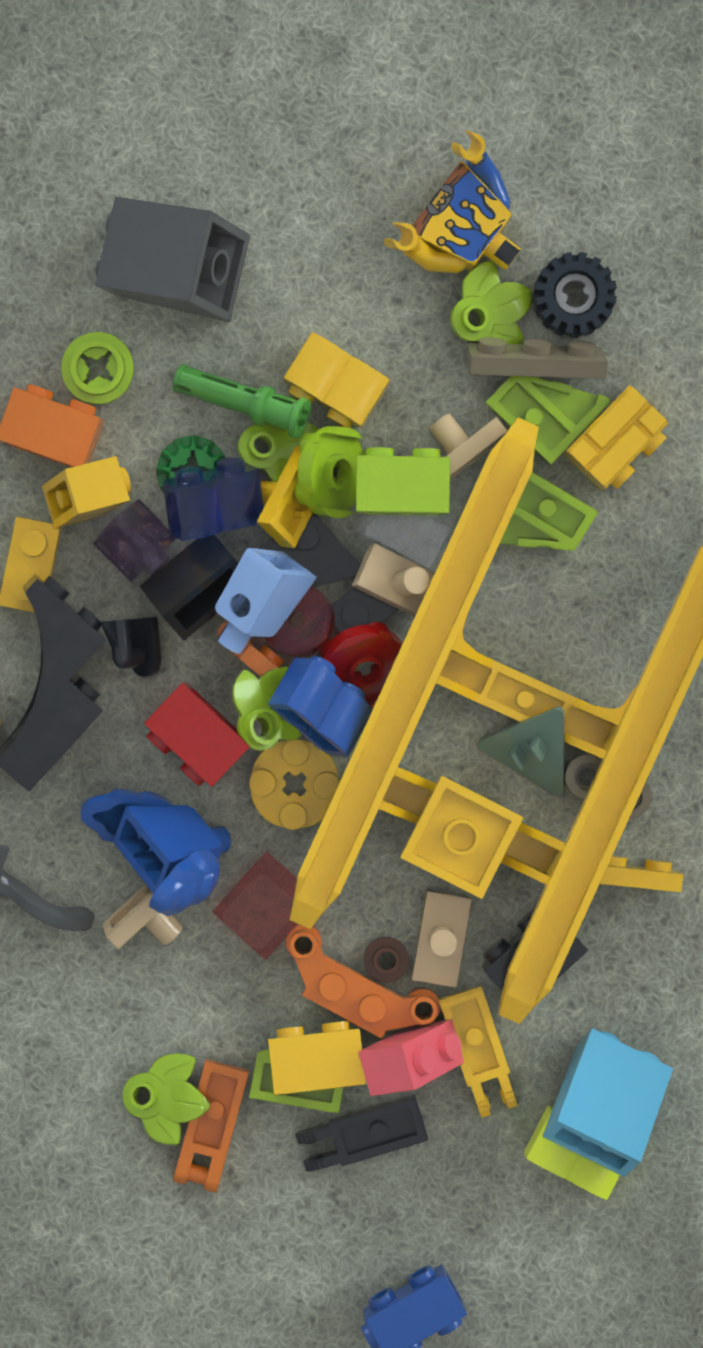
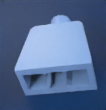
(260, 596)

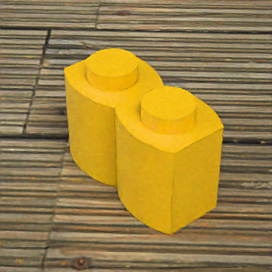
(336, 382)

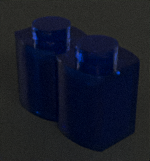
(213, 500)

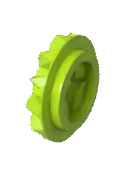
(96, 346)

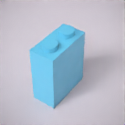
(608, 1102)

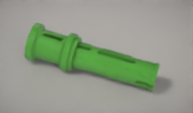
(260, 404)

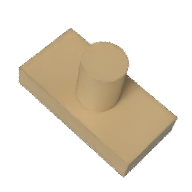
(460, 447)
(392, 579)
(135, 915)
(441, 938)

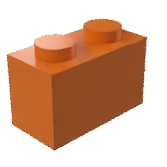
(50, 428)

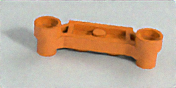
(353, 994)

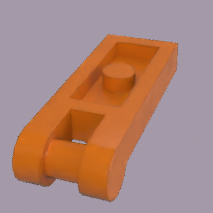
(212, 1131)

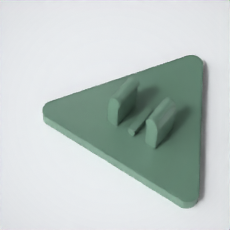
(533, 749)

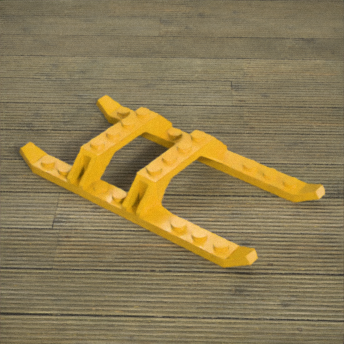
(439, 655)

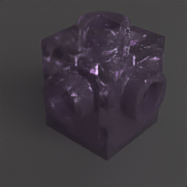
(136, 541)

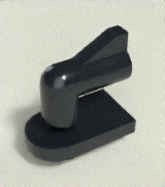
(135, 644)

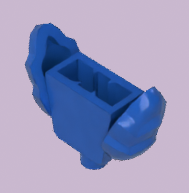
(162, 843)

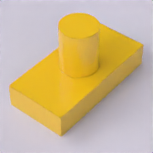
(282, 514)

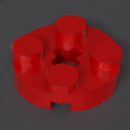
(360, 645)

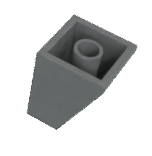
(172, 257)

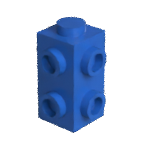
(414, 1310)

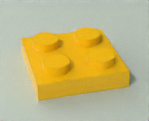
(461, 837)

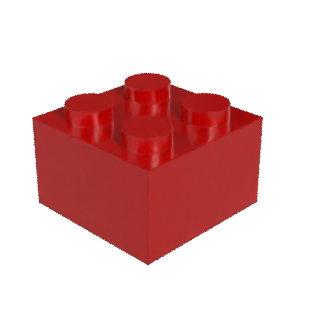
(196, 734)

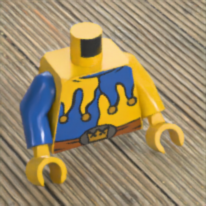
(462, 218)

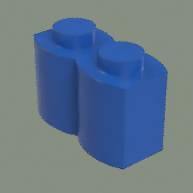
(321, 705)

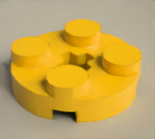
(268, 782)

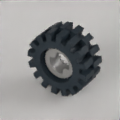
(596, 286)

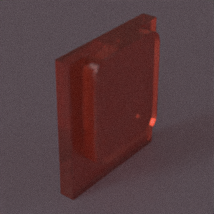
(261, 905)

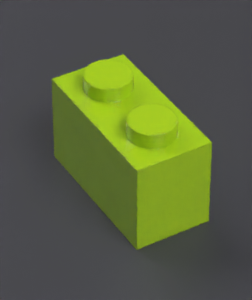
(402, 483)

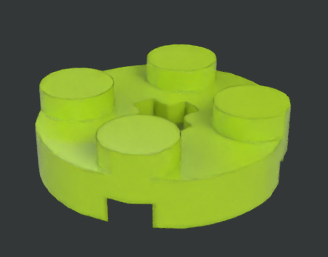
(320, 454)

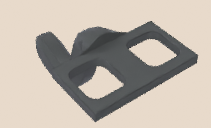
(63, 918)

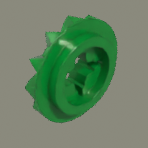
(179, 452)

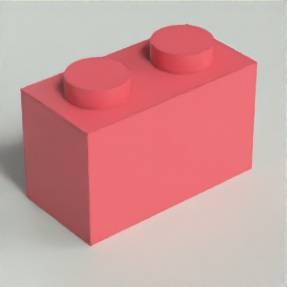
(411, 1057)

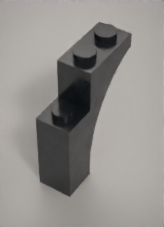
(59, 705)

